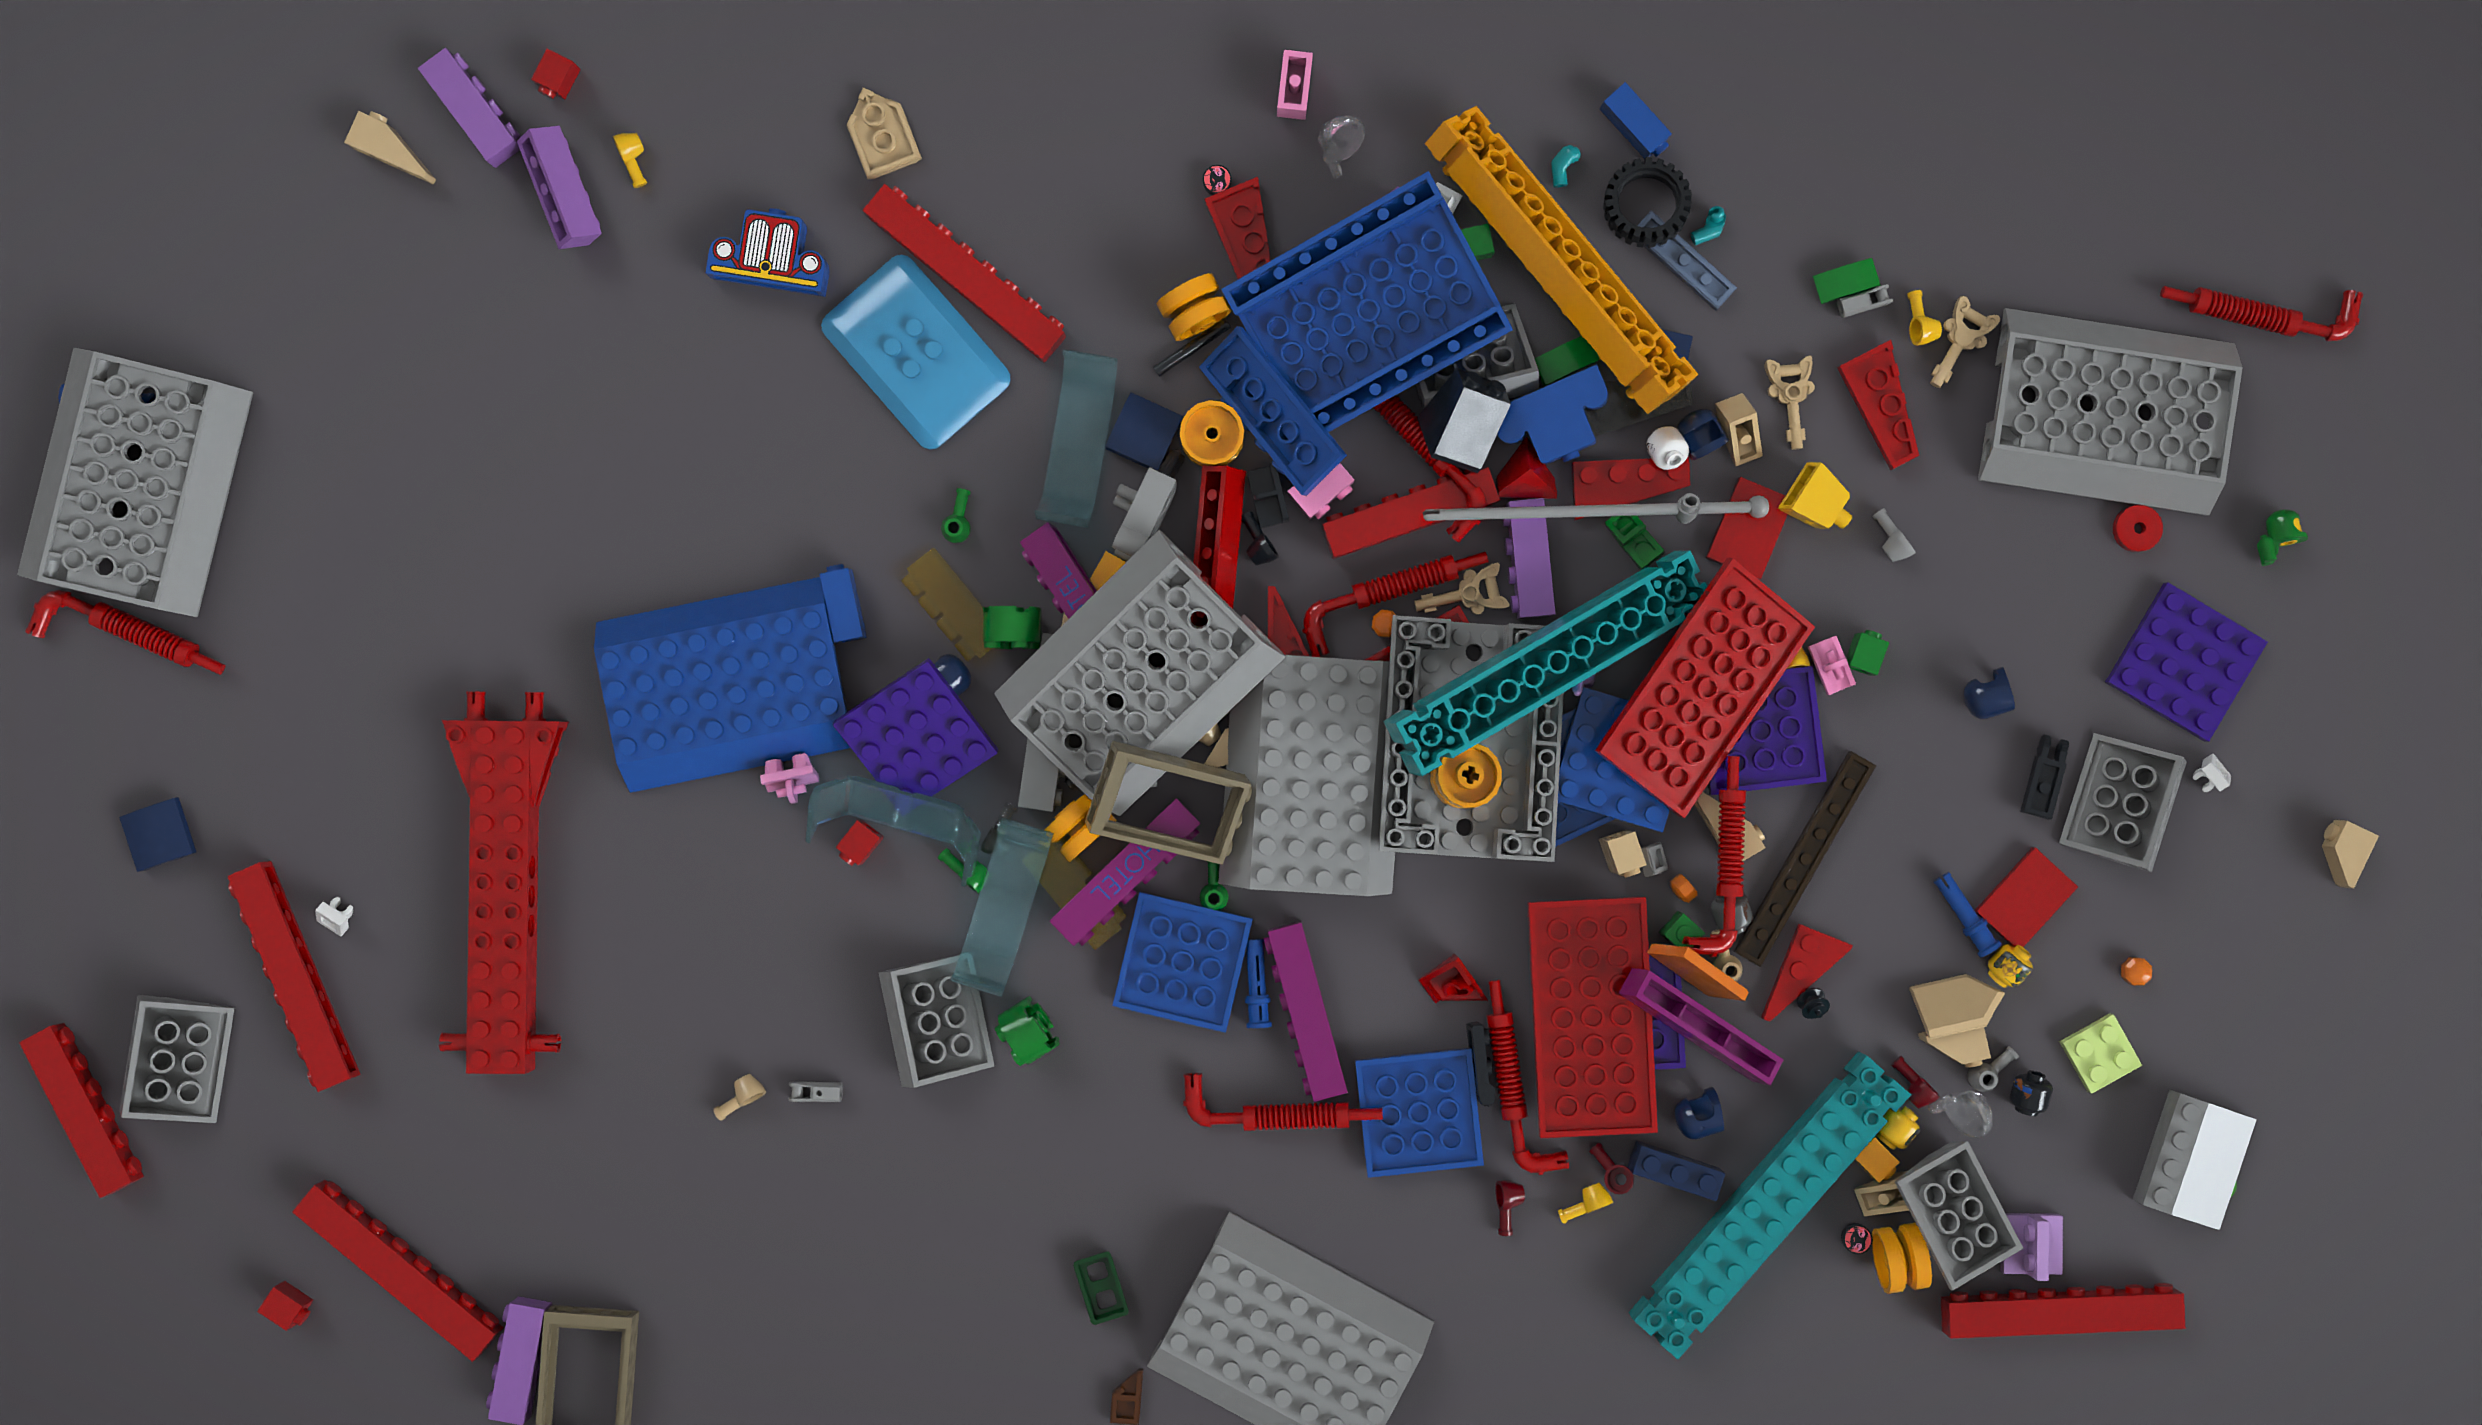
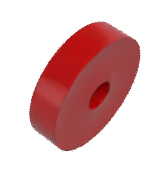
(2150, 525)

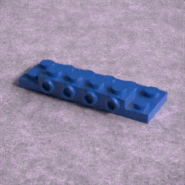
(1272, 411)

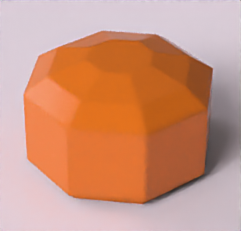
(1382, 623)
(1683, 888)
(2136, 971)

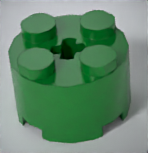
(1011, 627)
(1026, 1031)

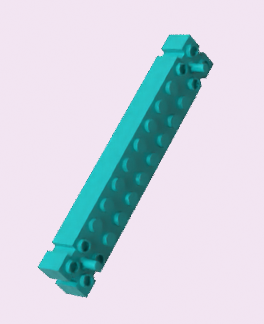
(1546, 663)
(1768, 1204)

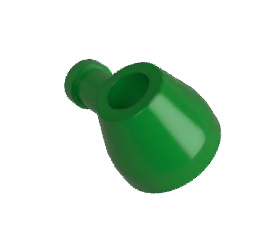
(958, 517)
(978, 877)
(1213, 887)

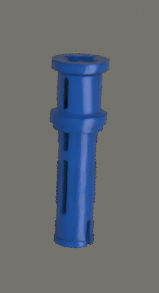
(1974, 926)
(1257, 998)

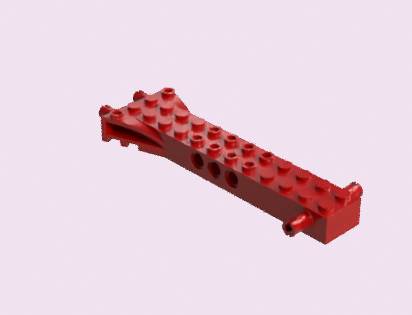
(505, 777)

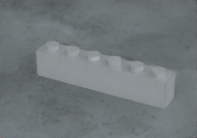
(1040, 776)

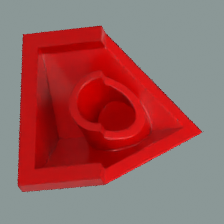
(1526, 476)
(1451, 982)

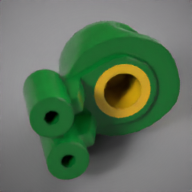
(2282, 530)

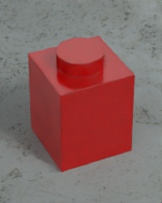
(555, 75)
(859, 843)
(286, 1306)

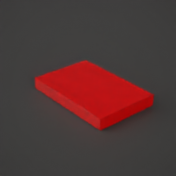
(1745, 537)
(2026, 898)

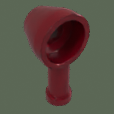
(1921, 1091)
(1612, 1171)
(1507, 1197)

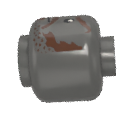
(1743, 912)

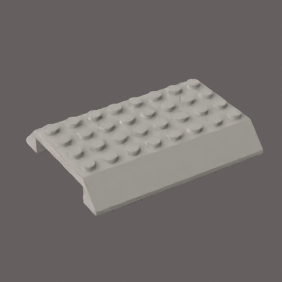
(1315, 768)
(1289, 1336)

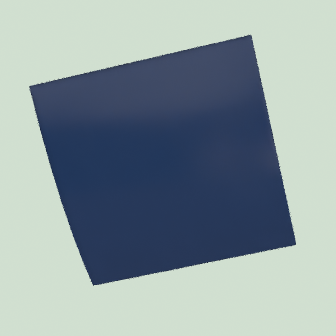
(1143, 432)
(157, 834)

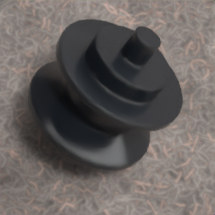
(1813, 1003)

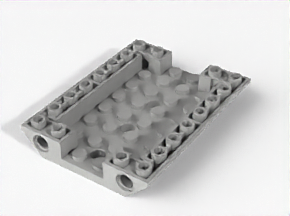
(2111, 448)
(171, 491)
(1108, 652)
(1523, 813)

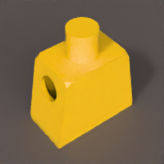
(1817, 498)

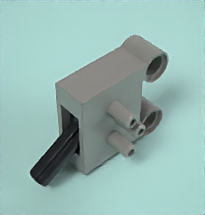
(1146, 506)

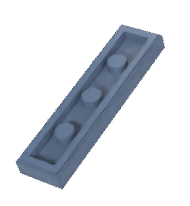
(1690, 266)

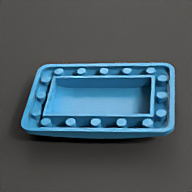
(916, 352)

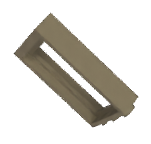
(1109, 785)
(592, 1319)

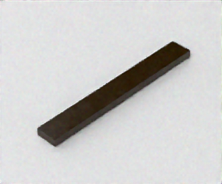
(1804, 858)

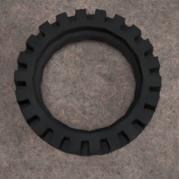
(1662, 173)

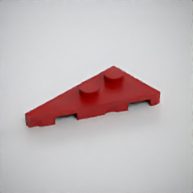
(1281, 627)
(1805, 962)

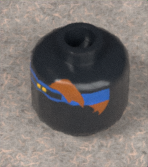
(2031, 1093)

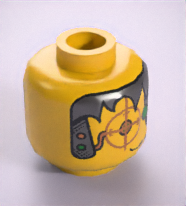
(2010, 965)
(1899, 1129)

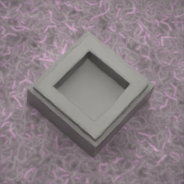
(1654, 859)

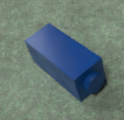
(1636, 121)
(842, 604)

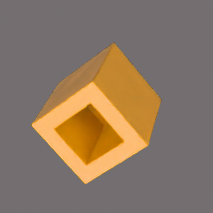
(1877, 1161)

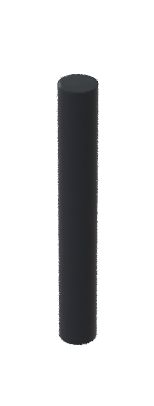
(1191, 347)

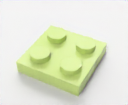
(2100, 1053)

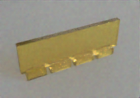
(951, 597)
(1067, 879)

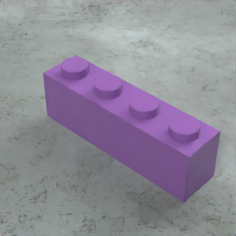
(470, 107)
(559, 187)
(1530, 563)
(518, 1363)

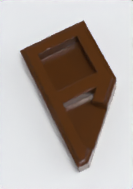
(1127, 1400)

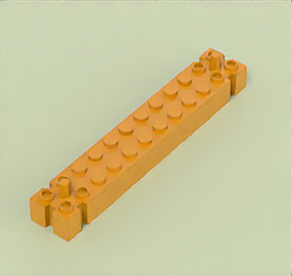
(1561, 259)

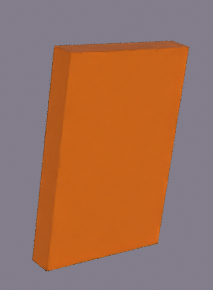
(1698, 971)

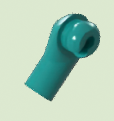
(1561, 162)
(1712, 228)

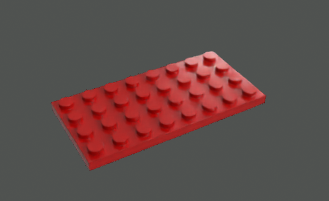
(1705, 688)
(1588, 1038)

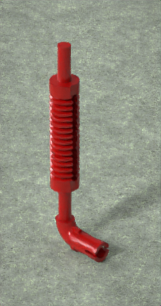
(2267, 317)
(1408, 427)
(1385, 588)
(124, 626)
(1730, 863)
(1510, 1087)
(1274, 1116)

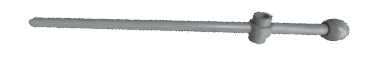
(1684, 510)

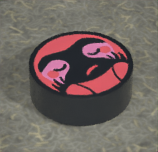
(1216, 179)
(1856, 1238)

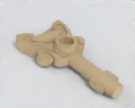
(1962, 337)
(1791, 394)
(1468, 593)

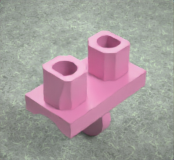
(1831, 665)
(790, 781)

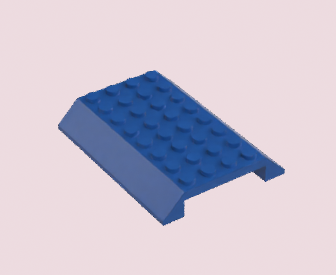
(1371, 304)
(720, 684)

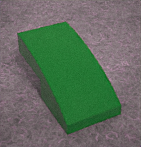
(1846, 280)
(1565, 360)
(1635, 539)

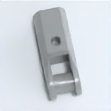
(1862, 302)
(819, 1091)

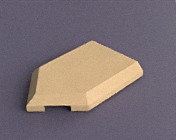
(881, 135)
(1955, 1004)

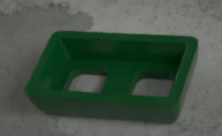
(1091, 1288)

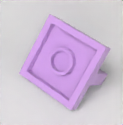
(2042, 1244)

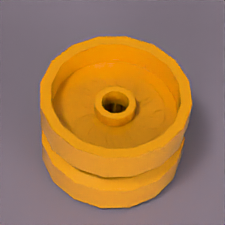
(1193, 307)
(1218, 418)
(1482, 781)
(1072, 822)
(1901, 1258)

